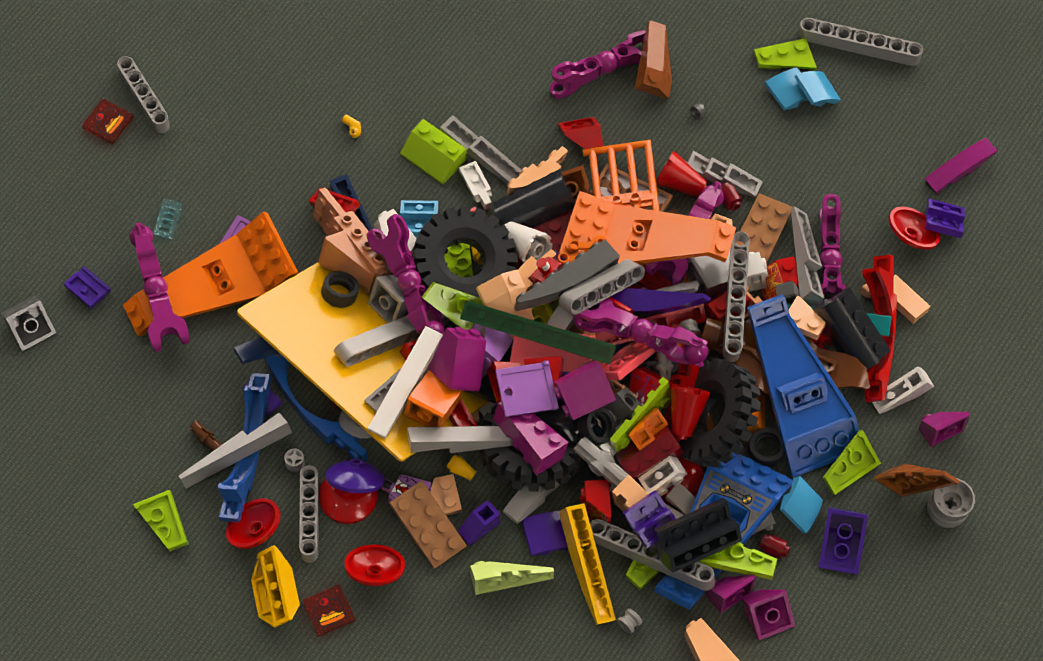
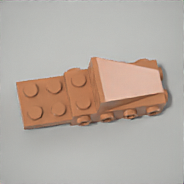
(347, 243)

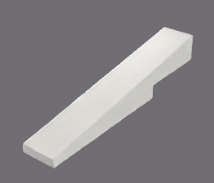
(405, 382)

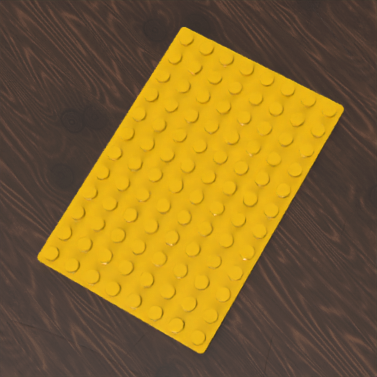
(308, 330)

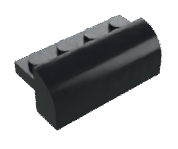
(536, 202)
(852, 328)
(696, 535)

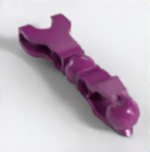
(606, 61)
(710, 198)
(830, 256)
(401, 264)
(156, 289)
(660, 338)

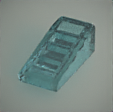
(171, 204)

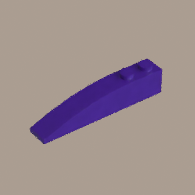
(657, 301)

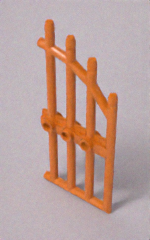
(634, 199)

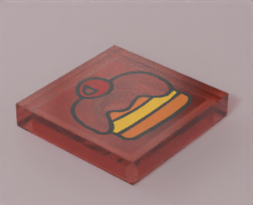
(107, 121)
(328, 610)

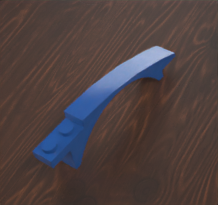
(325, 429)
(240, 481)

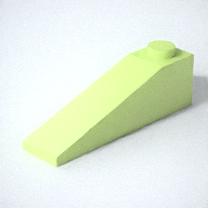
(499, 576)

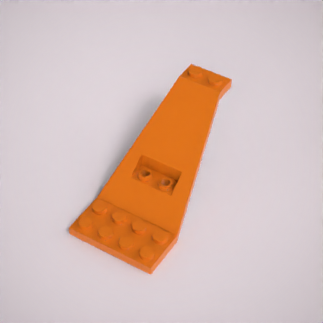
(661, 237)
(248, 264)

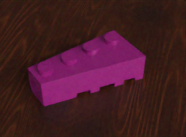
(533, 437)

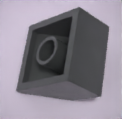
(28, 322)

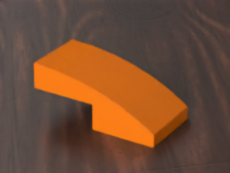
(645, 430)

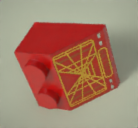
(778, 273)
(597, 500)

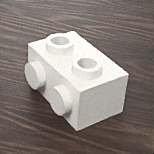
(756, 272)
(663, 475)

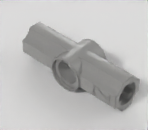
(600, 462)

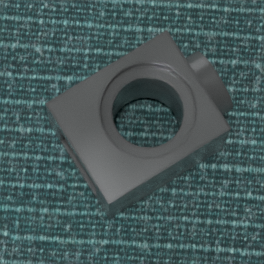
(624, 404)

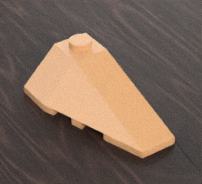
(502, 294)

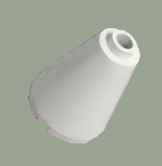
(528, 241)

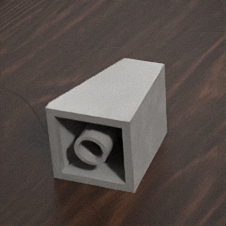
(709, 273)
(387, 299)

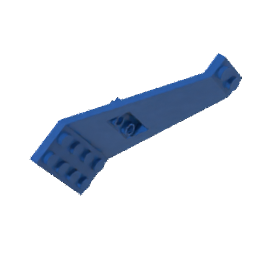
(815, 425)

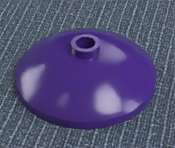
(355, 476)

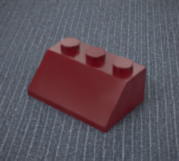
(639, 462)

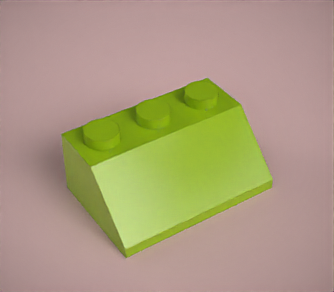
(433, 152)

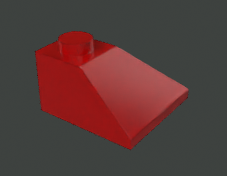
(583, 131)

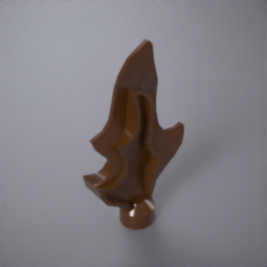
(843, 368)

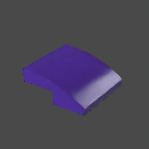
(944, 218)
(647, 516)
(544, 533)

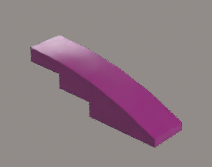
(961, 164)

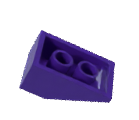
(843, 540)

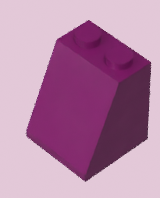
(459, 359)
(584, 390)

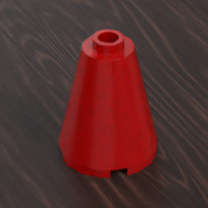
(681, 176)
(686, 409)

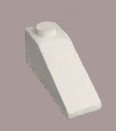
(904, 390)

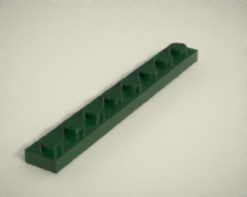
(538, 332)

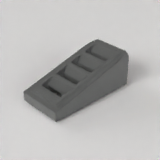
(789, 290)

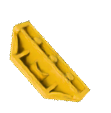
(274, 587)

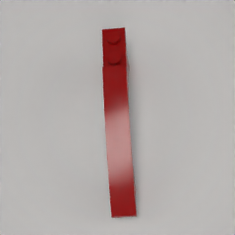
(881, 287)

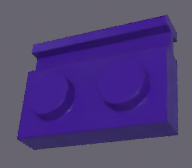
(87, 287)

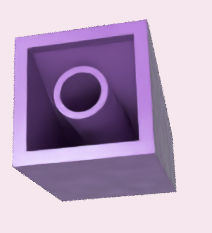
(496, 345)

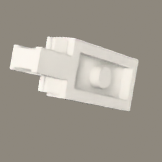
(476, 184)

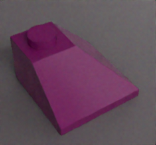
(942, 426)
(729, 591)
(768, 612)

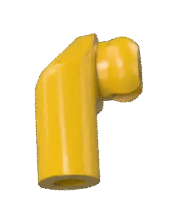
(354, 126)

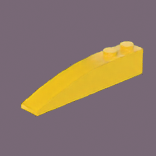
(587, 562)

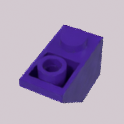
(479, 523)

